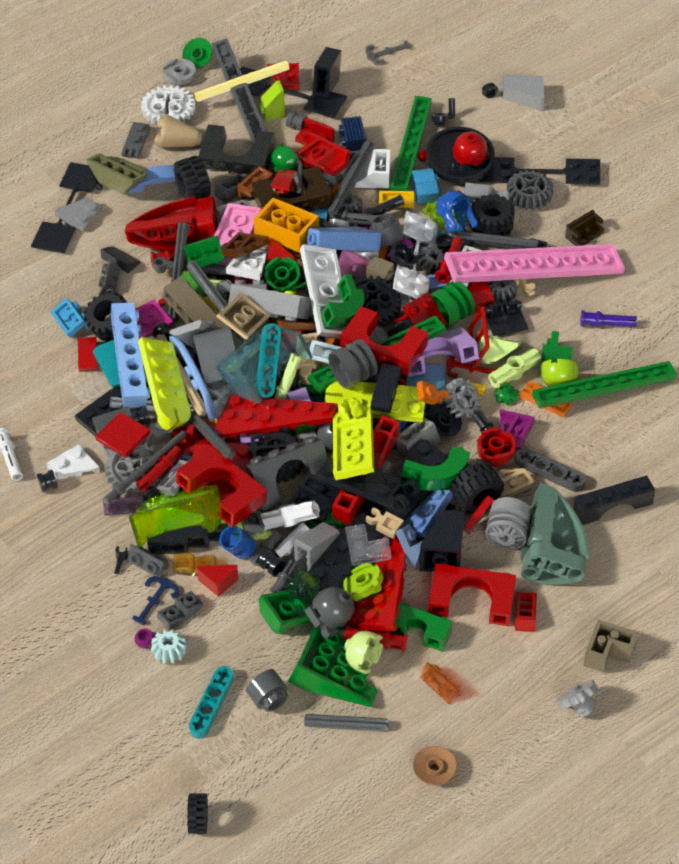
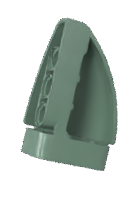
(555, 541)

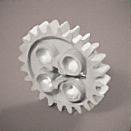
(156, 104)

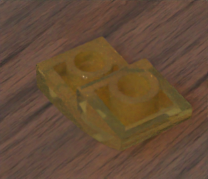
(187, 563)

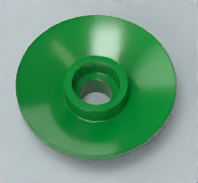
(196, 47)

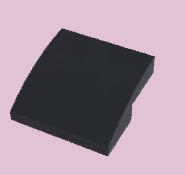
(322, 493)

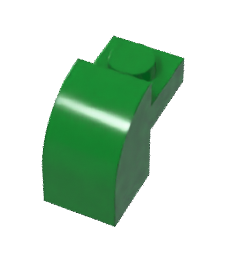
(552, 351)

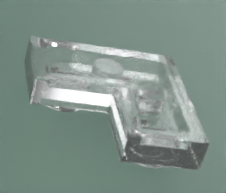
(366, 551)

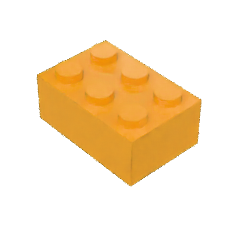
(285, 224)

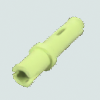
(288, 376)

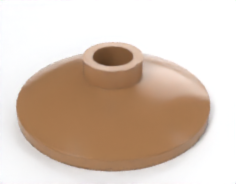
(437, 758)

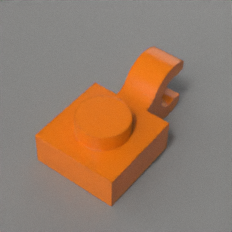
(428, 393)

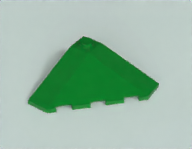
(326, 672)

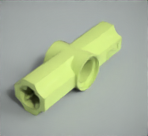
(514, 368)

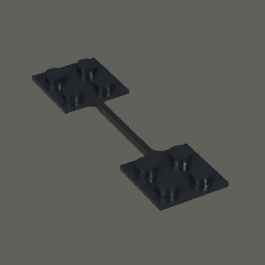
(317, 104)
(576, 171)
(56, 235)

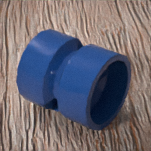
(237, 542)

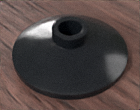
(444, 421)

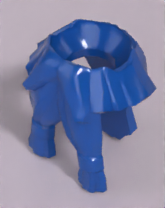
(460, 205)

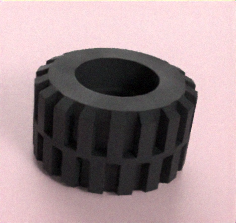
(192, 178)
(493, 215)
(97, 312)
(290, 468)
(475, 484)

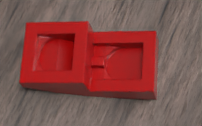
(86, 356)

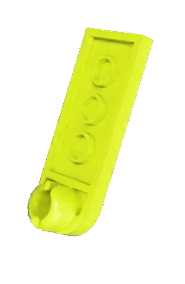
(165, 382)
(405, 405)
(352, 440)

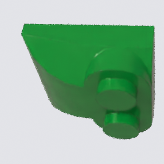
(282, 611)

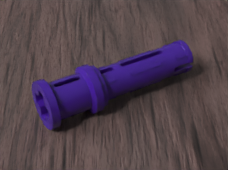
(599, 319)

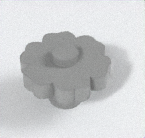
(579, 698)

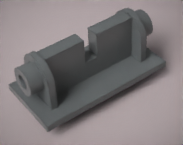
(110, 271)
(145, 560)

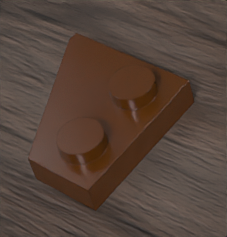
(243, 244)

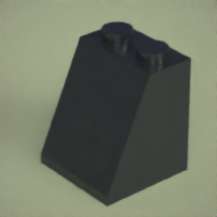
(443, 542)

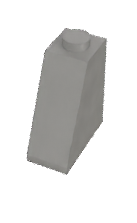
(524, 90)
(313, 544)

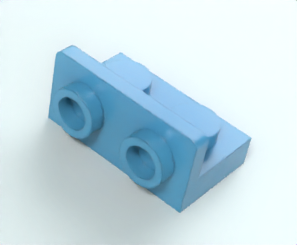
(69, 317)

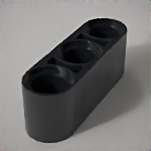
(386, 388)

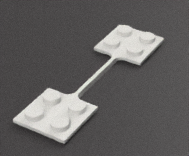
(409, 280)

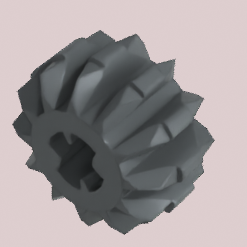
(352, 204)
(430, 258)
(503, 290)

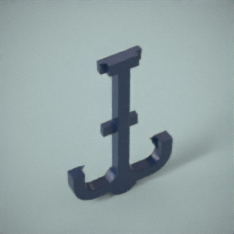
(165, 584)

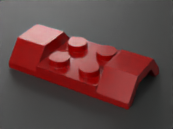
(323, 153)

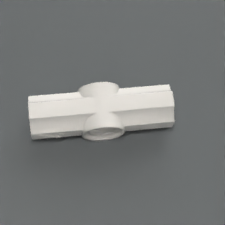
(290, 514)

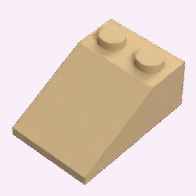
(244, 316)

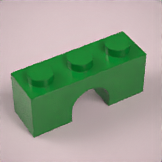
(435, 628)

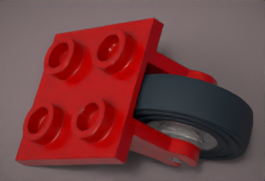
(417, 311)

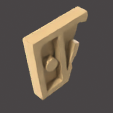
(515, 481)

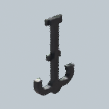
(254, 448)

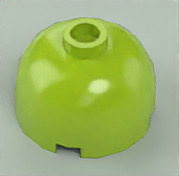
(559, 372)

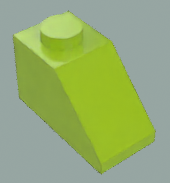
(273, 102)

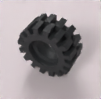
(197, 813)

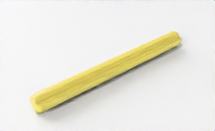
(247, 78)

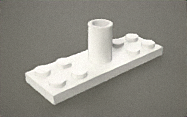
(322, 278)

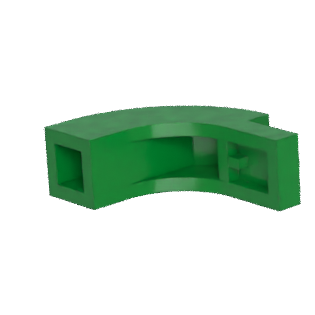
(339, 315)
(439, 476)

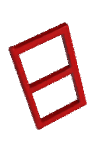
(484, 331)

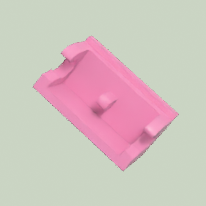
(352, 263)

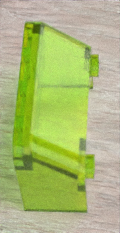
(176, 512)

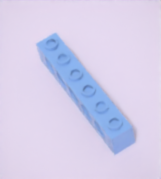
(131, 395)

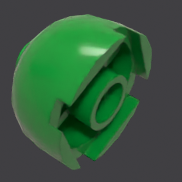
(284, 158)
(282, 274)

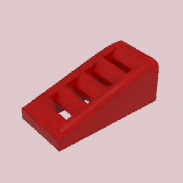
(525, 612)

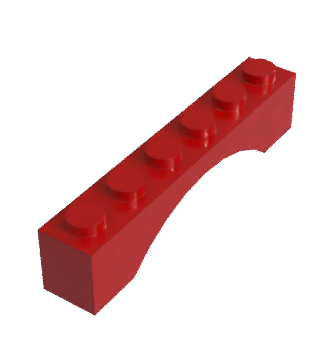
(384, 438)

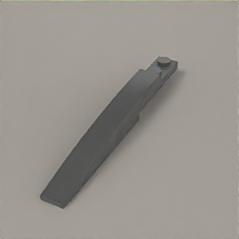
(241, 93)

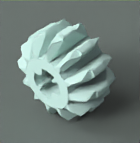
(168, 646)

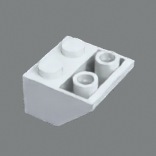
(375, 170)

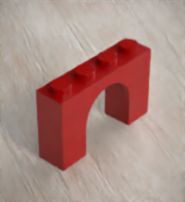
(401, 354)
(214, 466)
(450, 579)

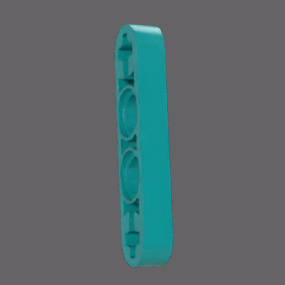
(266, 360)
(209, 701)

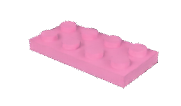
(235, 219)

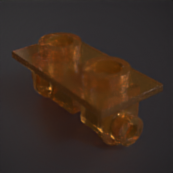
(436, 679)

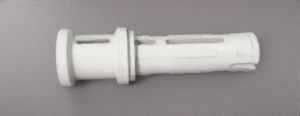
(14, 469)

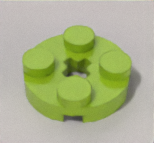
(371, 585)

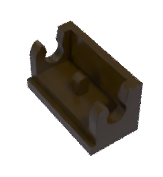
(584, 228)

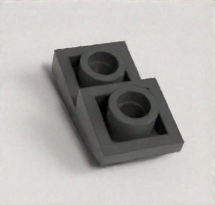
(180, 611)

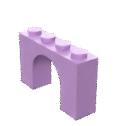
(452, 342)

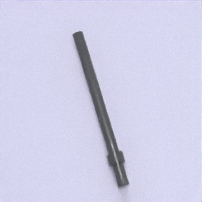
(120, 488)

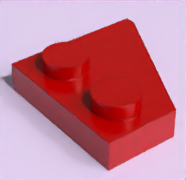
(290, 78)

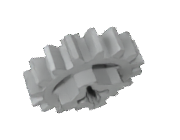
(462, 399)

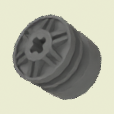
(352, 363)

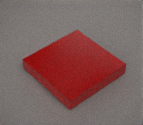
(122, 435)

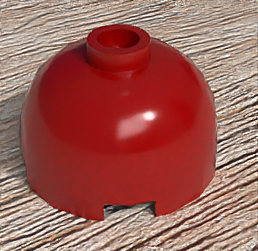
(470, 149)
(496, 447)

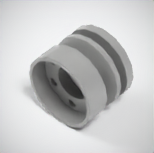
(508, 523)

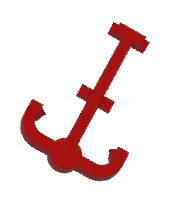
(451, 363)

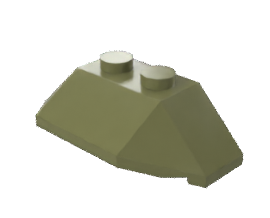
(116, 172)

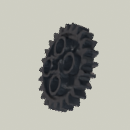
(380, 298)

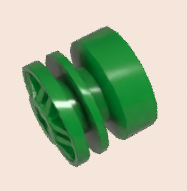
(454, 302)

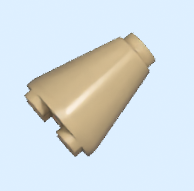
(176, 133)

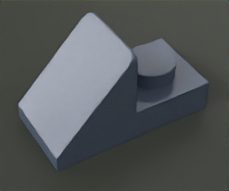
(409, 544)

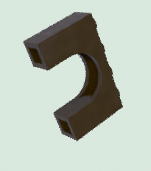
(315, 198)

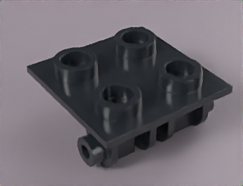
(505, 318)

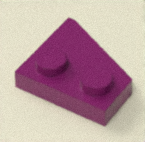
(517, 424)

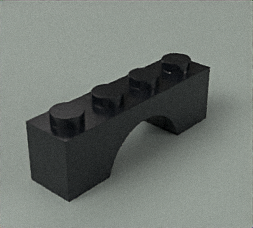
(592, 505)

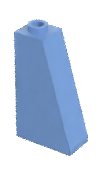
(344, 238)

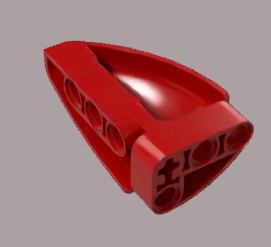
(159, 226)

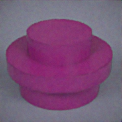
(144, 638)

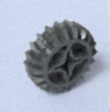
(530, 190)

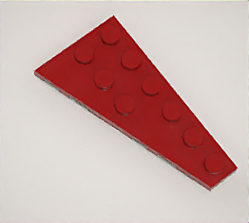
(270, 415)
(380, 610)

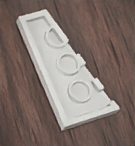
(249, 265)

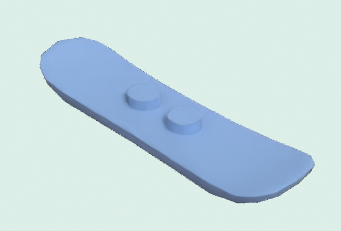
(192, 370)

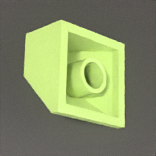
(498, 348)

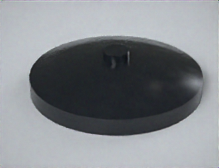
(440, 157)

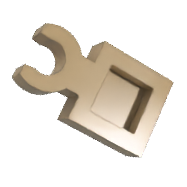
(526, 286)
(385, 524)

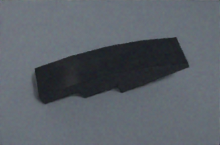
(182, 539)

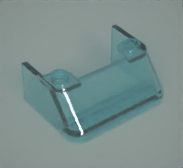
(242, 365)

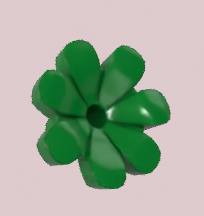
(507, 394)

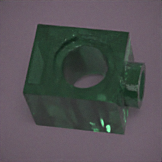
(304, 586)

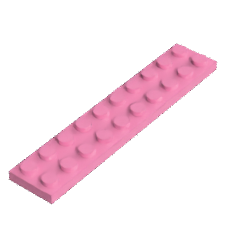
(533, 263)

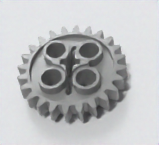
(116, 462)

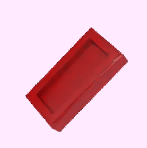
(478, 515)

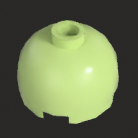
(363, 650)

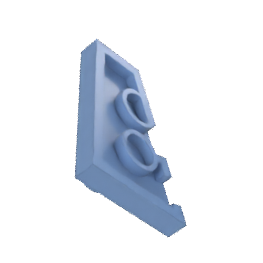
(428, 512)

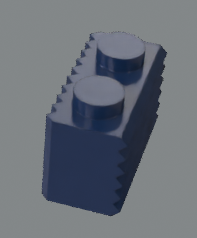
(352, 133)

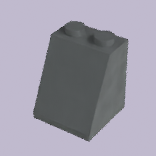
(212, 350)

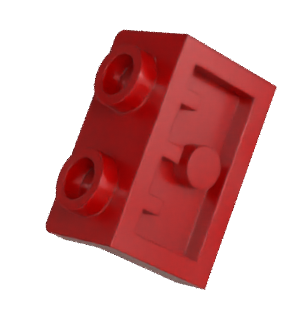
(315, 127)

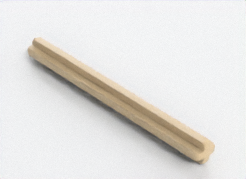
(192, 395)

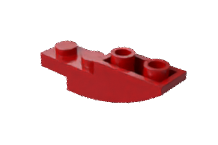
(284, 181)

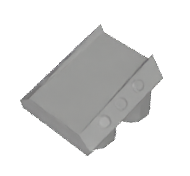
(186, 332)

